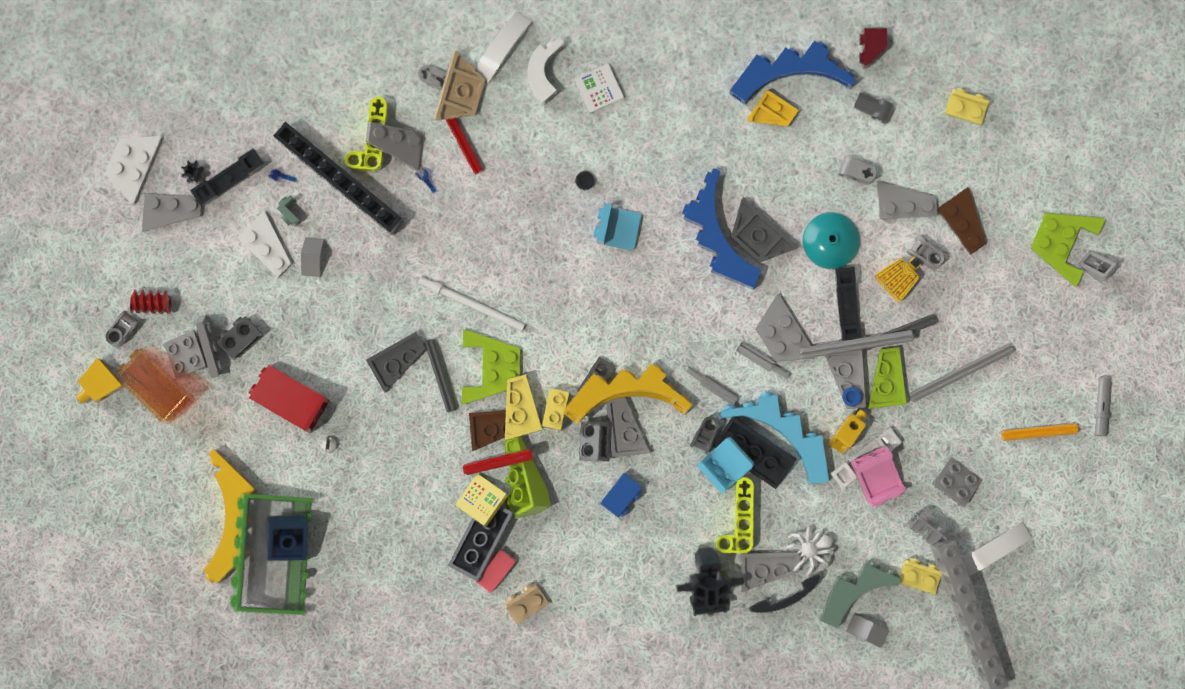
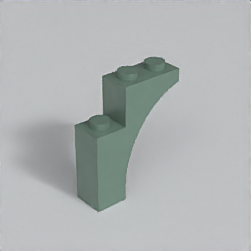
(845, 593)

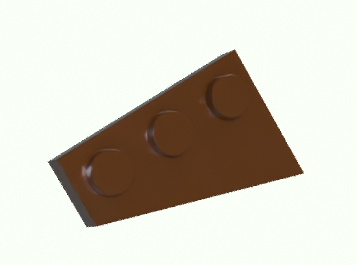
(963, 220)
(486, 428)

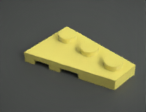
(520, 409)

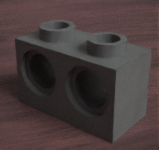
(243, 342)
(595, 441)

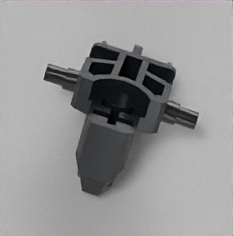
(710, 584)

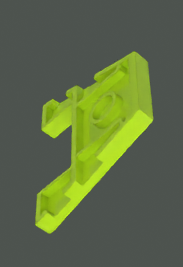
(1056, 239)
(499, 364)

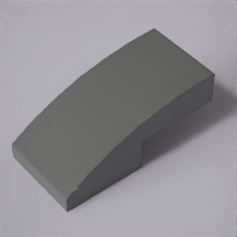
(601, 368)

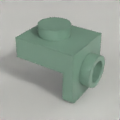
(288, 217)

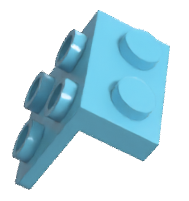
(617, 227)
(725, 465)

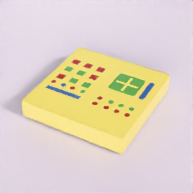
(481, 500)

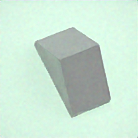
(312, 257)
(1097, 266)
(867, 631)

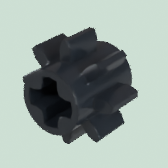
(187, 169)

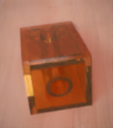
(153, 386)

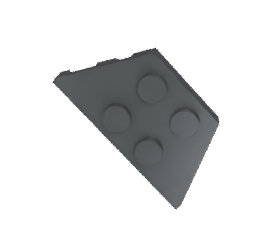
(758, 234)

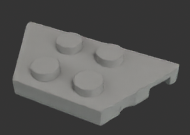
(781, 332)

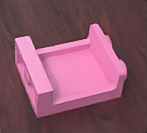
(878, 476)

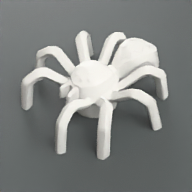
(810, 550)

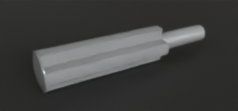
(760, 359)
(714, 387)

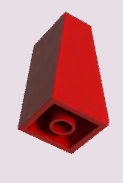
(288, 398)

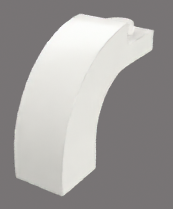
(537, 80)

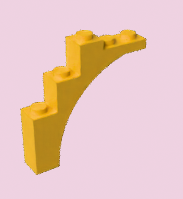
(650, 384)

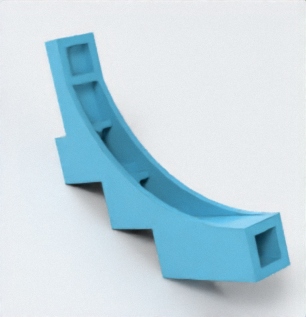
(809, 449)

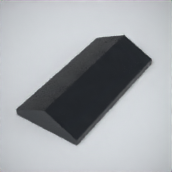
(769, 460)
(480, 544)

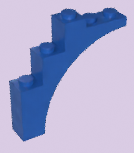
(813, 62)
(703, 214)

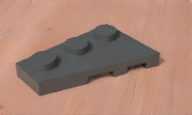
(395, 359)

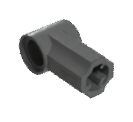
(875, 108)

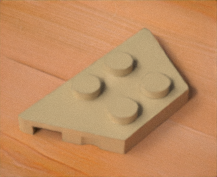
(460, 90)

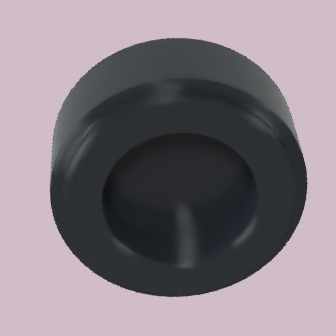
(584, 180)

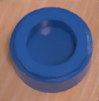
(852, 397)

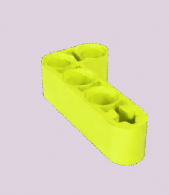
(370, 153)
(740, 515)

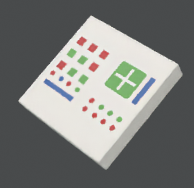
(598, 88)

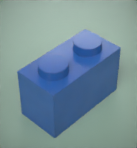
(621, 495)

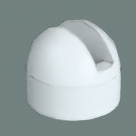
(333, 444)

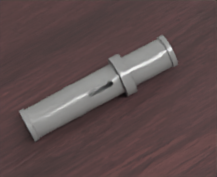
(1102, 407)

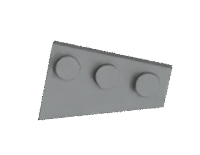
(168, 209)

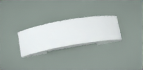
(502, 45)
(845, 473)
(996, 548)

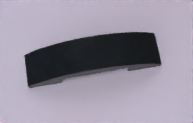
(228, 178)
(847, 303)
(808, 585)

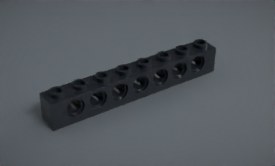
(338, 178)

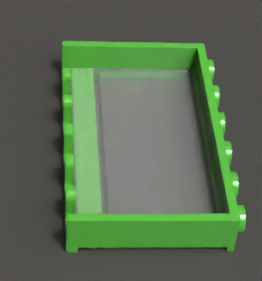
(261, 583)

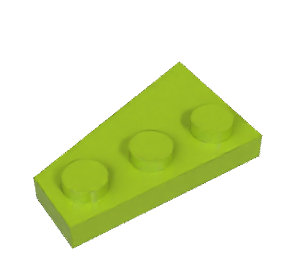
(888, 380)

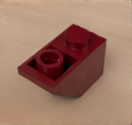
(873, 45)

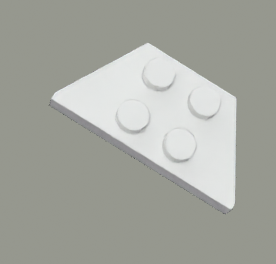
(131, 164)

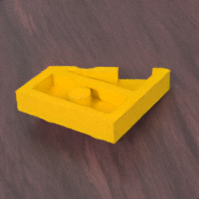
(772, 111)

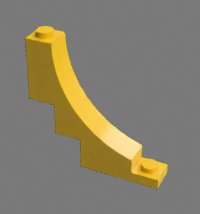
(232, 486)

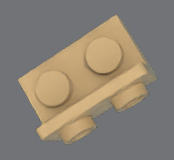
(526, 604)

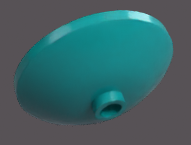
(823, 251)

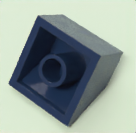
(286, 537)

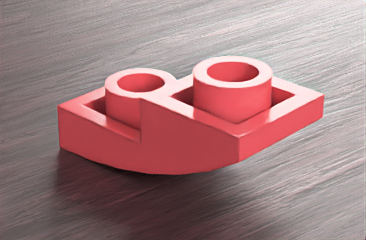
(496, 570)

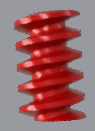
(150, 302)

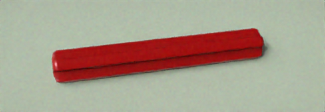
(464, 145)
(497, 462)

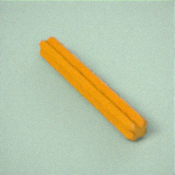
(1038, 432)

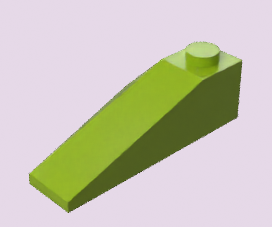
(527, 488)

